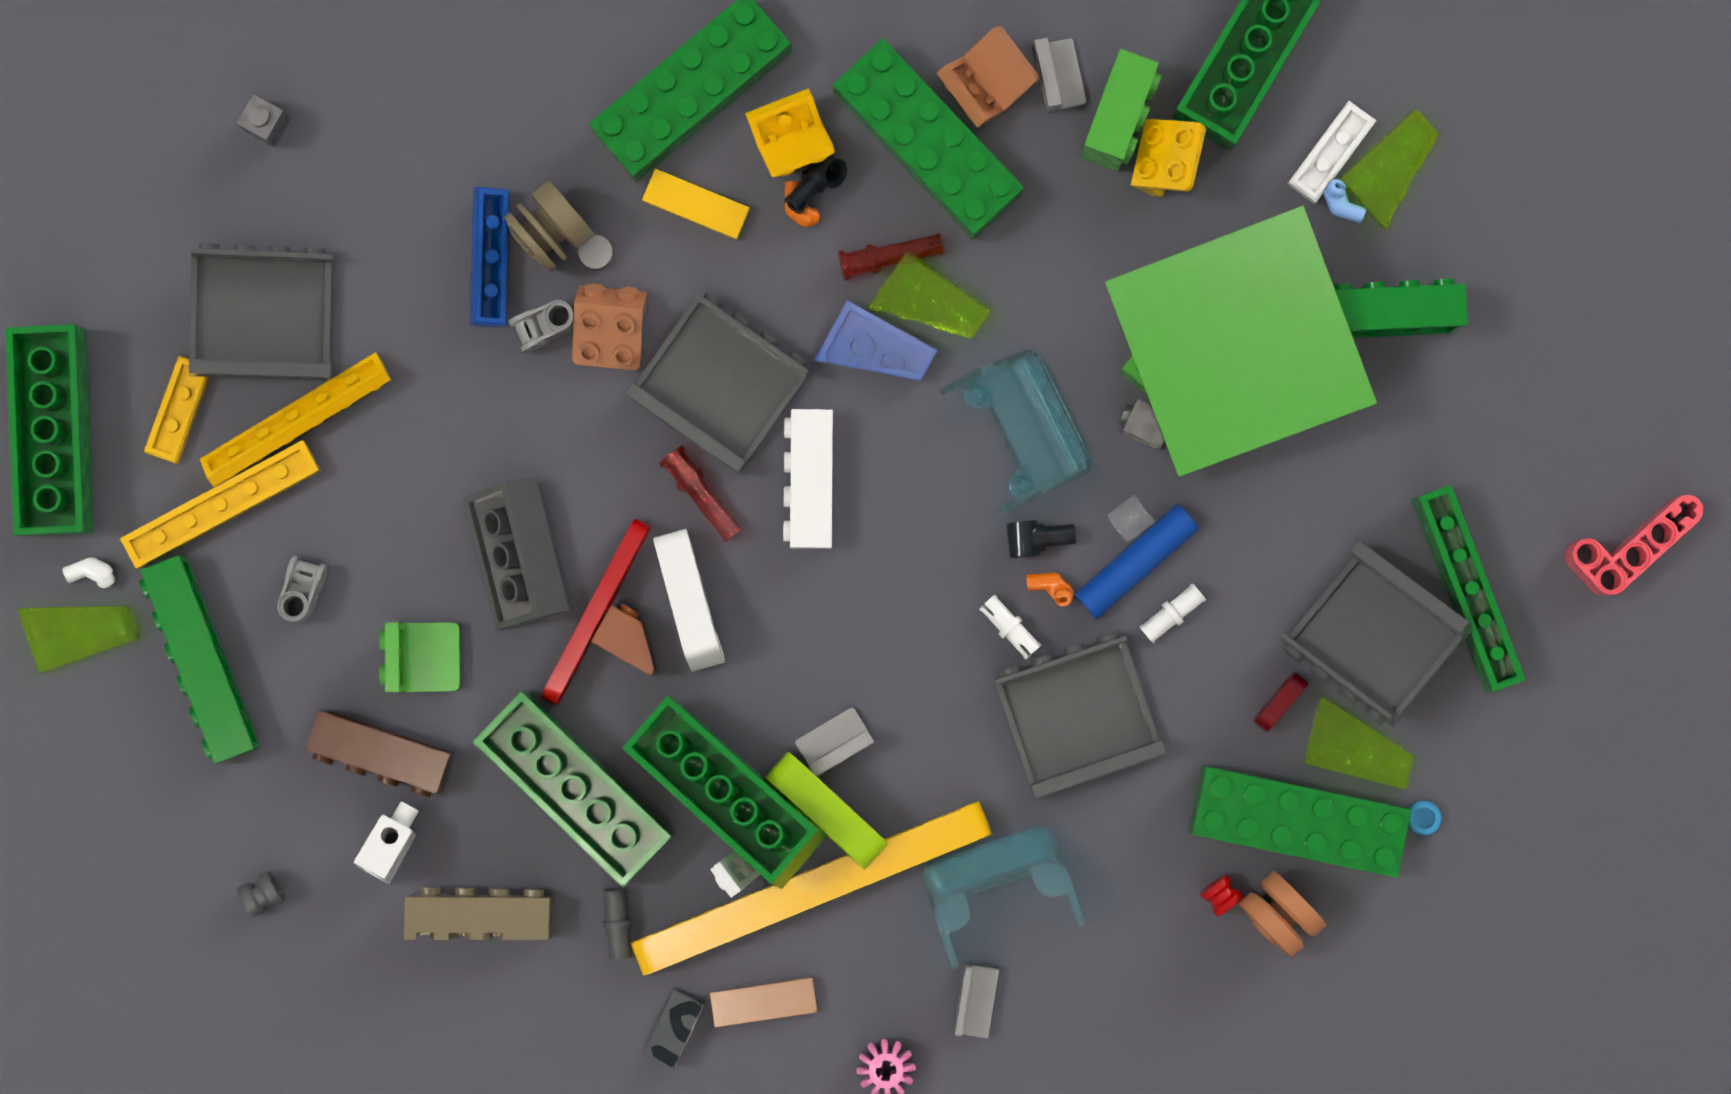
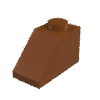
(626, 638)

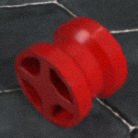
(1221, 895)

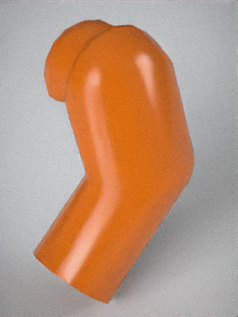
(809, 216)
(1053, 584)

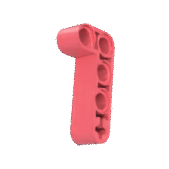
(1640, 540)

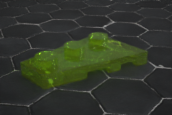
(1386, 170)
(929, 297)
(73, 633)
(1352, 748)

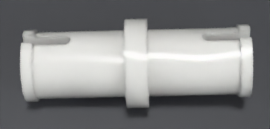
(1172, 613)
(1010, 627)

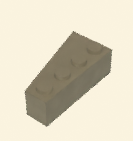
(478, 915)

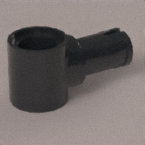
(815, 180)
(1030, 538)

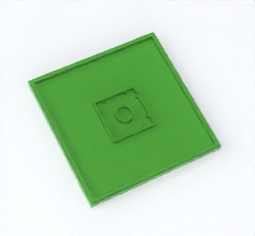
(1241, 341)

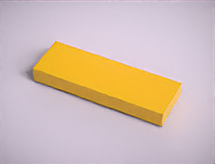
(696, 204)
(176, 413)

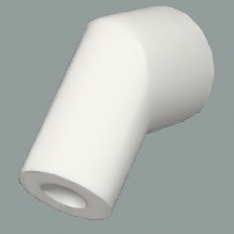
(91, 568)

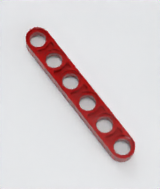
(595, 612)

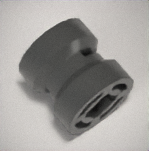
(261, 894)

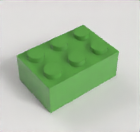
(1121, 110)

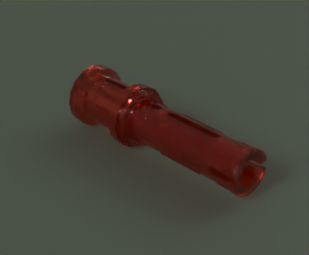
(873, 258)
(691, 481)

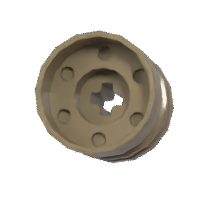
(548, 226)

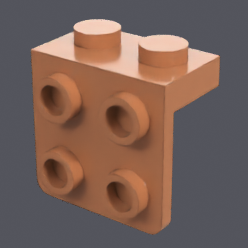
(989, 77)
(608, 327)

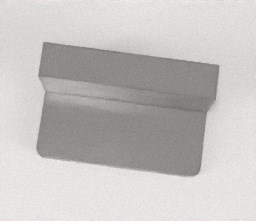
(1059, 74)
(834, 741)
(976, 1000)

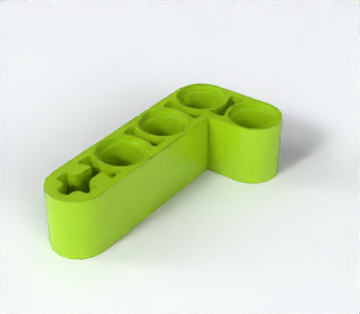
(826, 810)

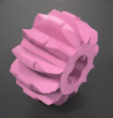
(875, 1061)

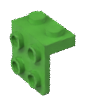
(420, 657)

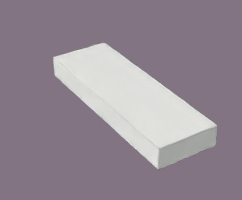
(1331, 152)

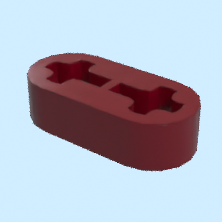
(1280, 701)

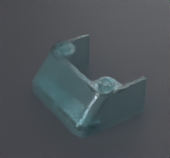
(1031, 422)
(990, 866)

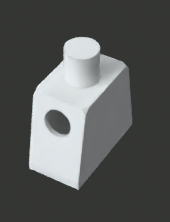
(384, 859)

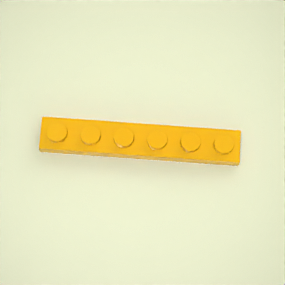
(294, 419)
(220, 504)

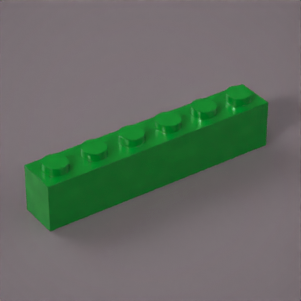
(1468, 588)
(199, 659)

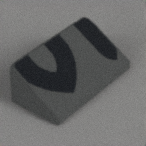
(674, 1028)

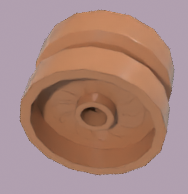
(1279, 917)

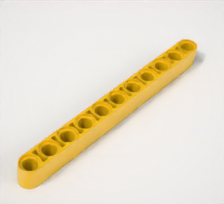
(809, 889)

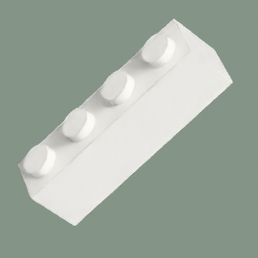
(811, 479)

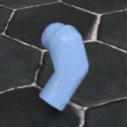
(1339, 203)

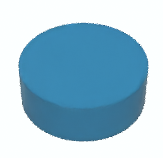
(1424, 817)

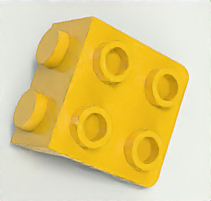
(790, 133)
(1168, 156)

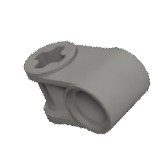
(541, 325)
(301, 587)

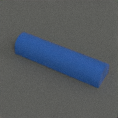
(489, 258)
(1136, 561)

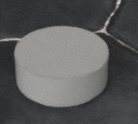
(596, 253)

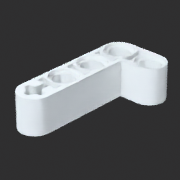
(688, 600)

